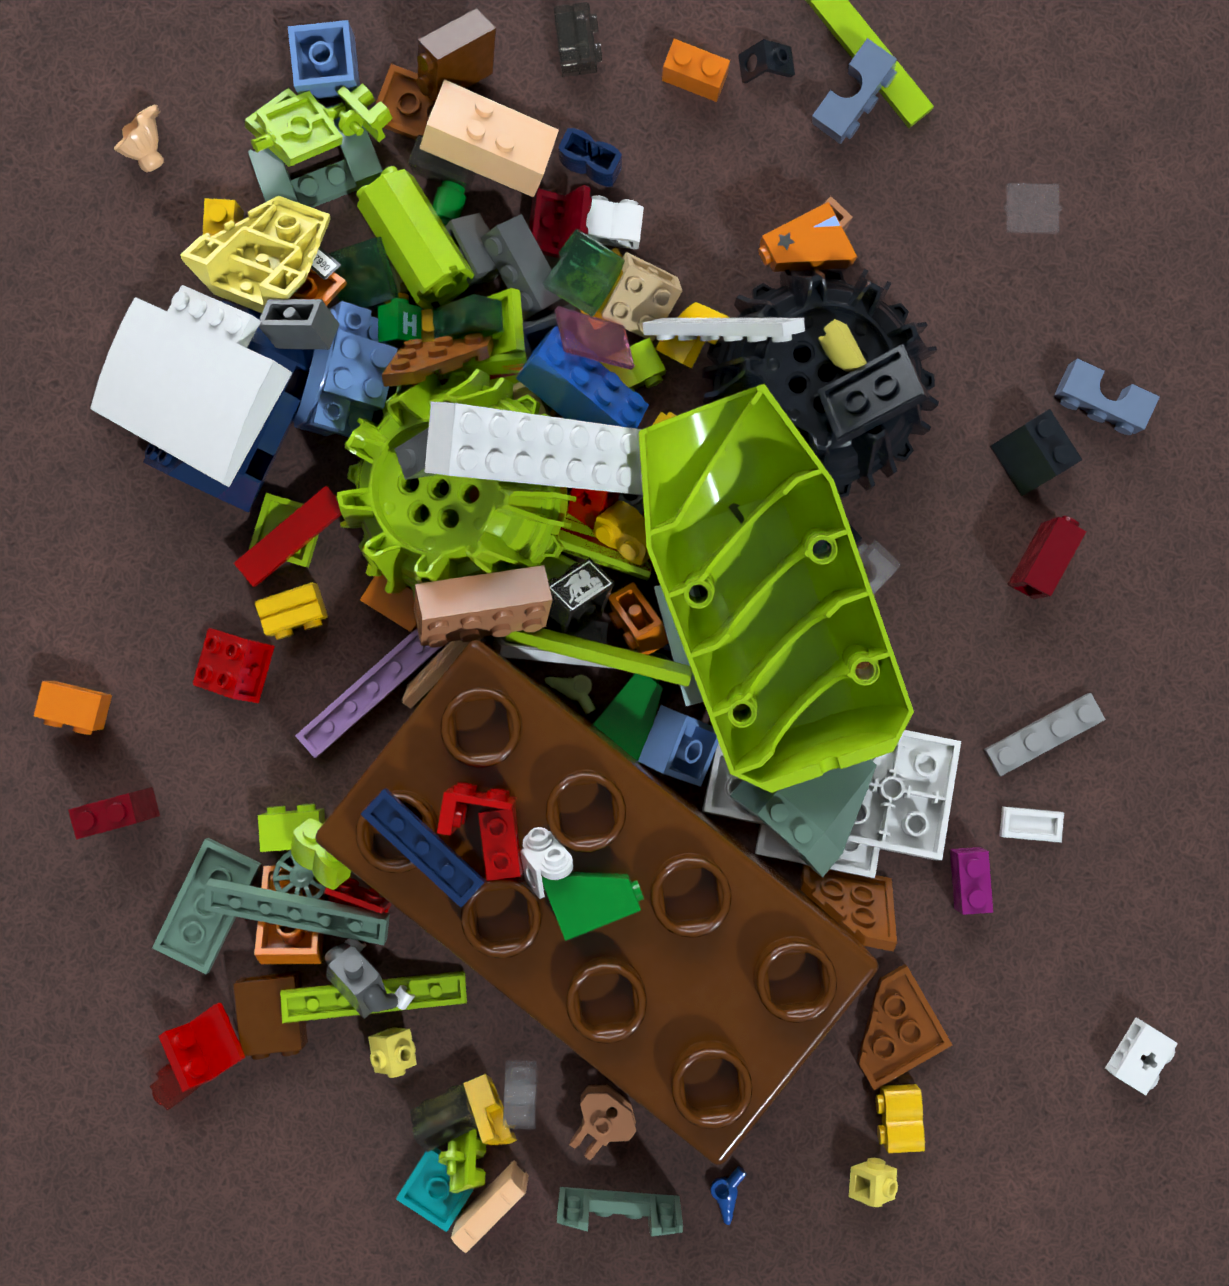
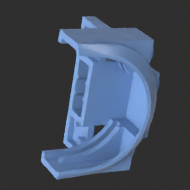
(346, 378)

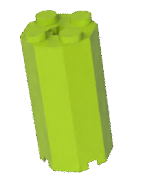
(414, 238)

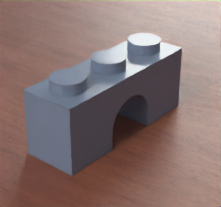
(840, 115)
(1082, 390)

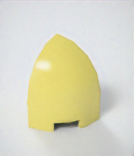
(841, 347)

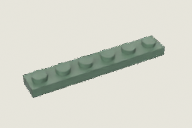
(296, 911)

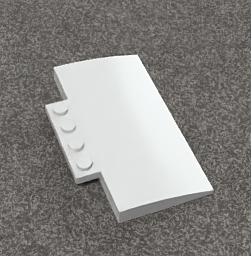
(190, 381)
(901, 812)

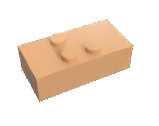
(488, 138)

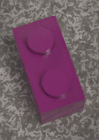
(971, 880)

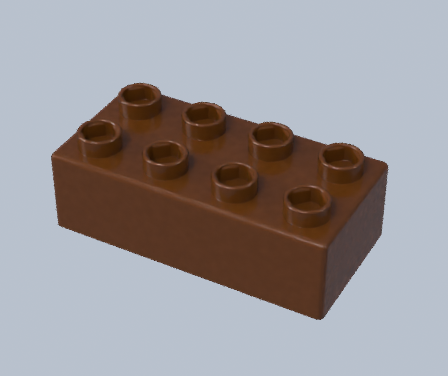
(683, 1005)

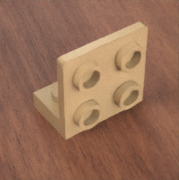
(641, 295)

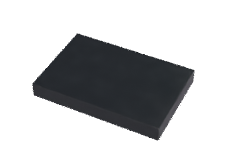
(872, 394)

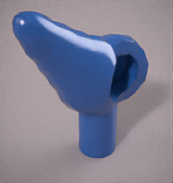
(726, 1193)

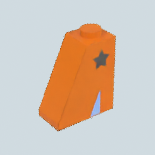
(808, 242)

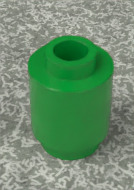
(449, 201)

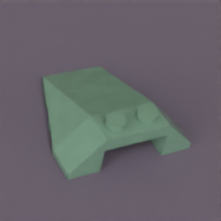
(812, 814)

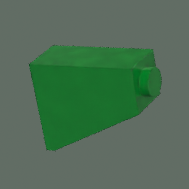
(631, 714)
(591, 900)

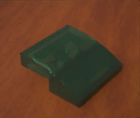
(584, 272)

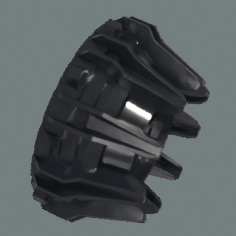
(876, 331)

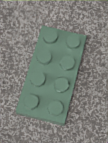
(191, 931)

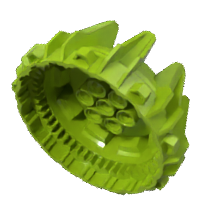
(501, 531)

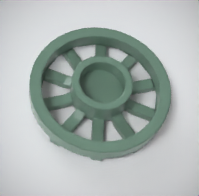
(299, 877)

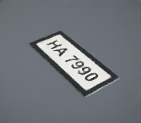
(324, 264)

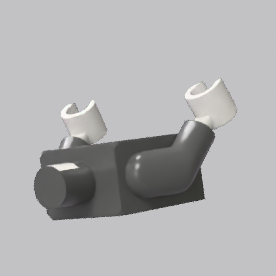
(360, 981)

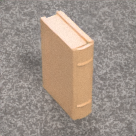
(489, 1207)

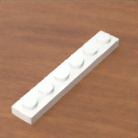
(730, 328)

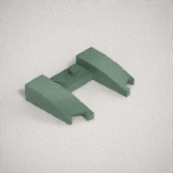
(322, 185)
(662, 1210)

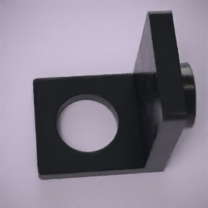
(771, 58)

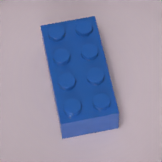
(580, 386)

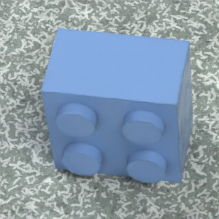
(323, 58)
(679, 746)

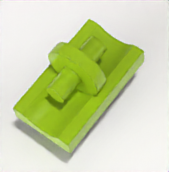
(358, 114)
(462, 1162)

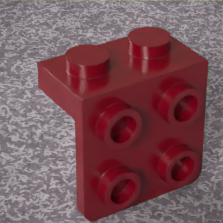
(557, 217)

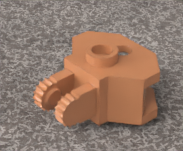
(602, 1122)

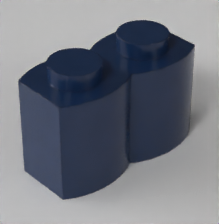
(585, 156)

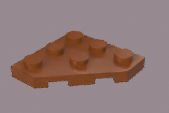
(421, 359)
(856, 903)
(899, 1029)

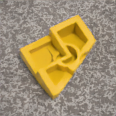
(488, 1111)

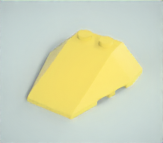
(261, 254)

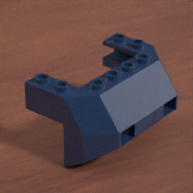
(265, 448)

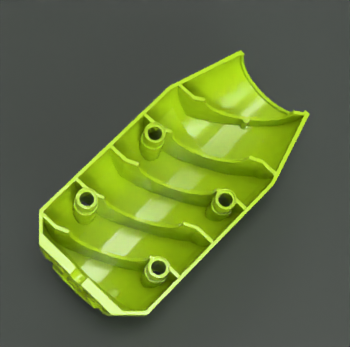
(776, 617)

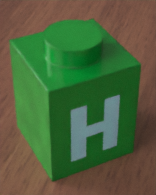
(399, 322)

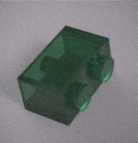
(468, 317)

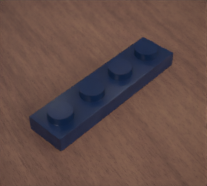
(423, 847)

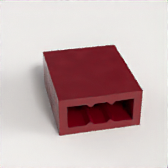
(1047, 557)
(114, 813)

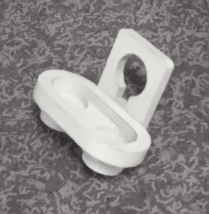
(544, 857)

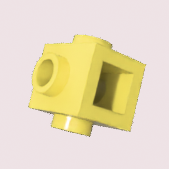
(392, 1051)
(873, 1182)

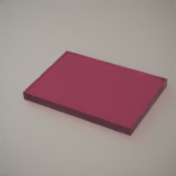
(594, 338)

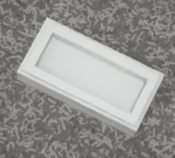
(1031, 824)

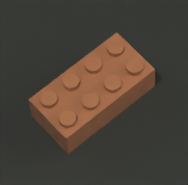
(482, 606)

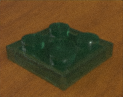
(366, 274)

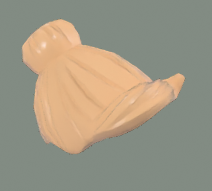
(141, 140)

